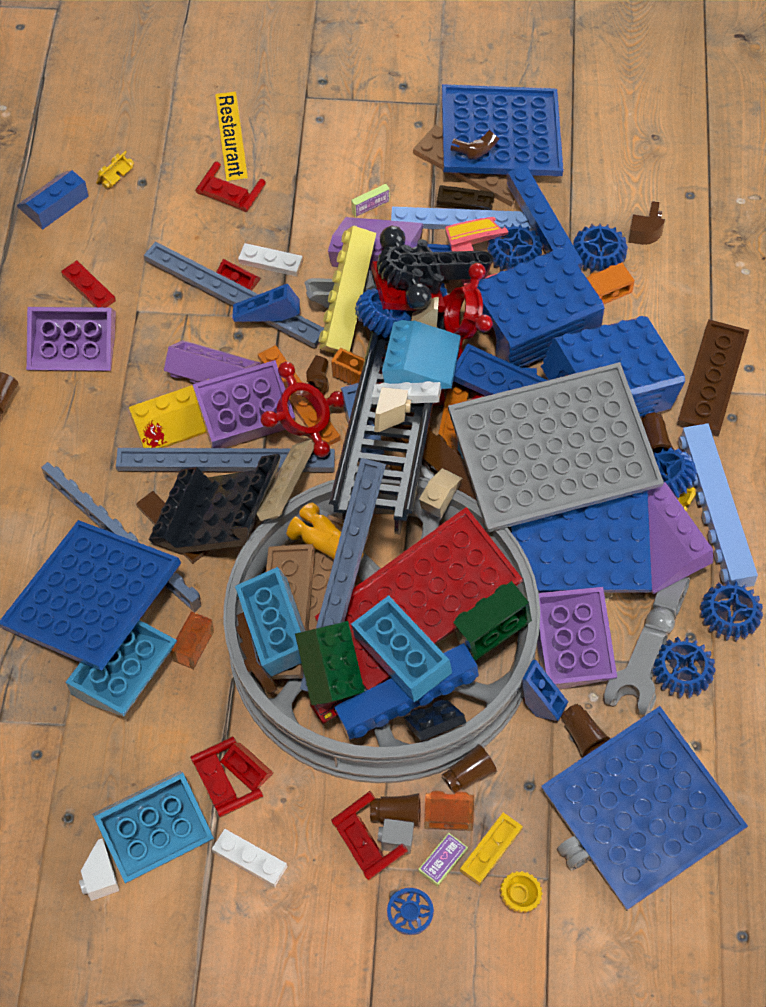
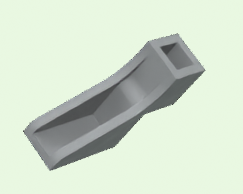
(319, 289)

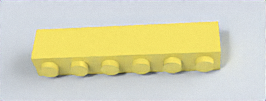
(347, 288)

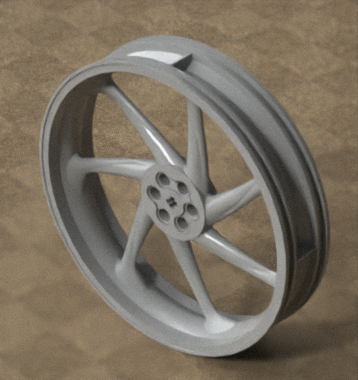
(393, 759)

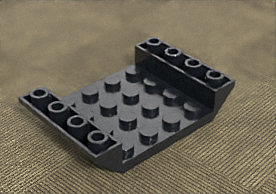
(213, 510)

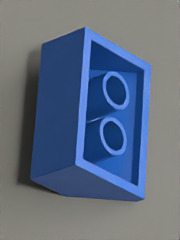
(54, 199)

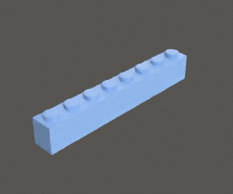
(718, 507)

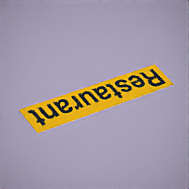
(231, 136)

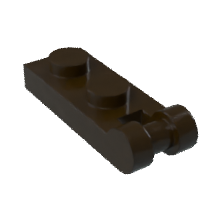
(464, 198)

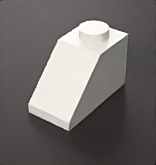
(98, 873)

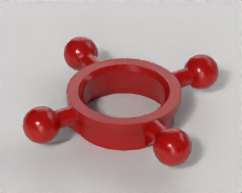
(473, 315)
(321, 405)

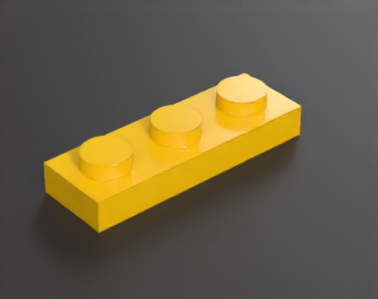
(491, 848)

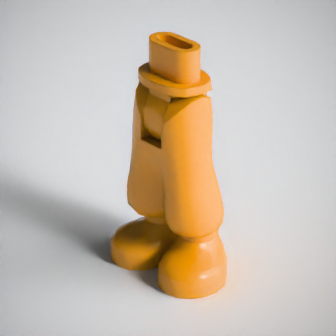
(322, 535)

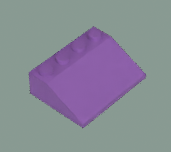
(411, 229)
(70, 338)
(235, 402)
(675, 540)
(575, 637)

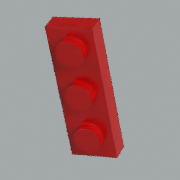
(88, 285)

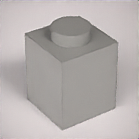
(396, 833)

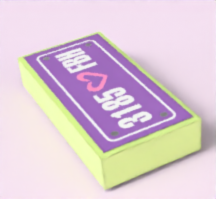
(370, 200)
(443, 859)

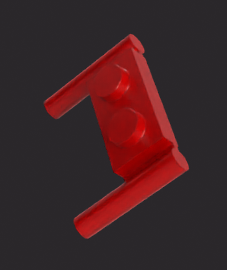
(226, 191)
(217, 782)
(361, 841)

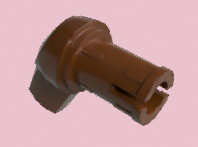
(476, 148)
(316, 373)

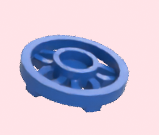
(410, 911)

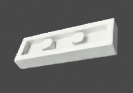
(270, 259)
(417, 392)
(249, 857)

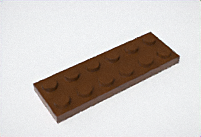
(713, 376)

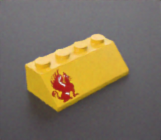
(168, 419)

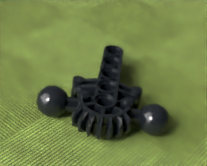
(421, 267)

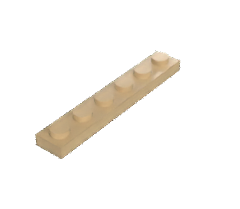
(285, 481)

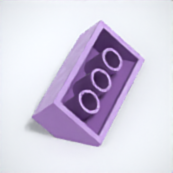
(201, 362)

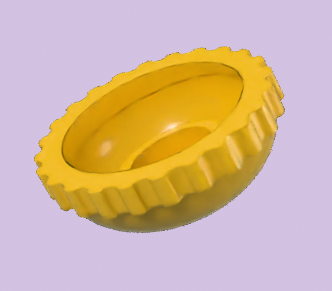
(521, 892)

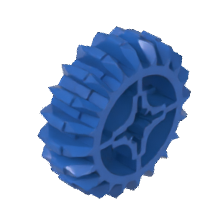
(521, 240)
(611, 244)
(372, 314)
(679, 470)
(744, 607)
(694, 680)

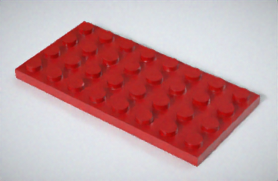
(433, 583)

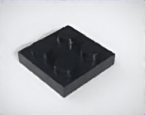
(434, 719)

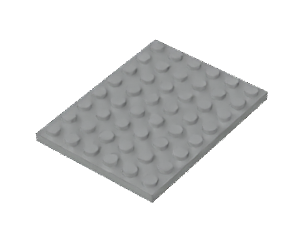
(554, 446)

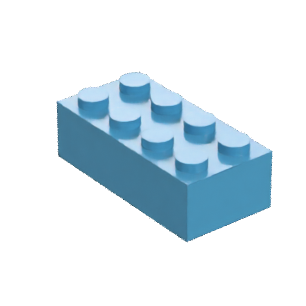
(272, 619)
(401, 648)

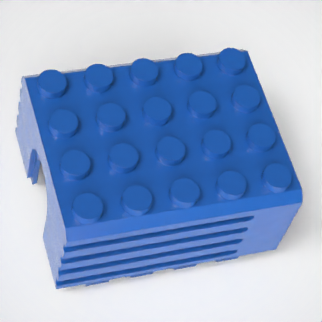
(538, 304)
(635, 343)

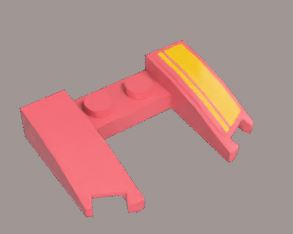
(467, 233)

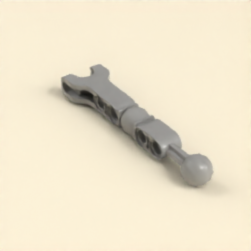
(638, 675)

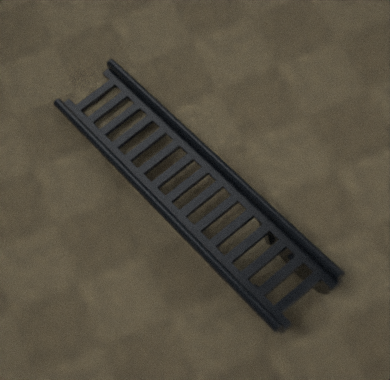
(355, 441)

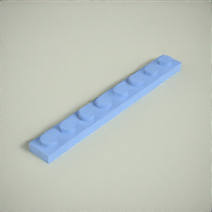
(440, 218)

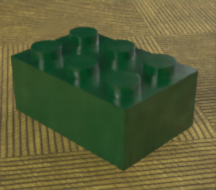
(492, 620)
(329, 663)

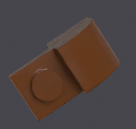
(647, 229)

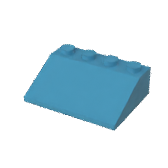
(420, 354)
(125, 673)
(153, 826)

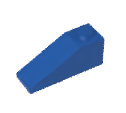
(268, 306)
(542, 694)

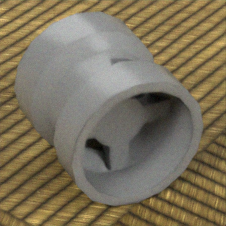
(575, 853)

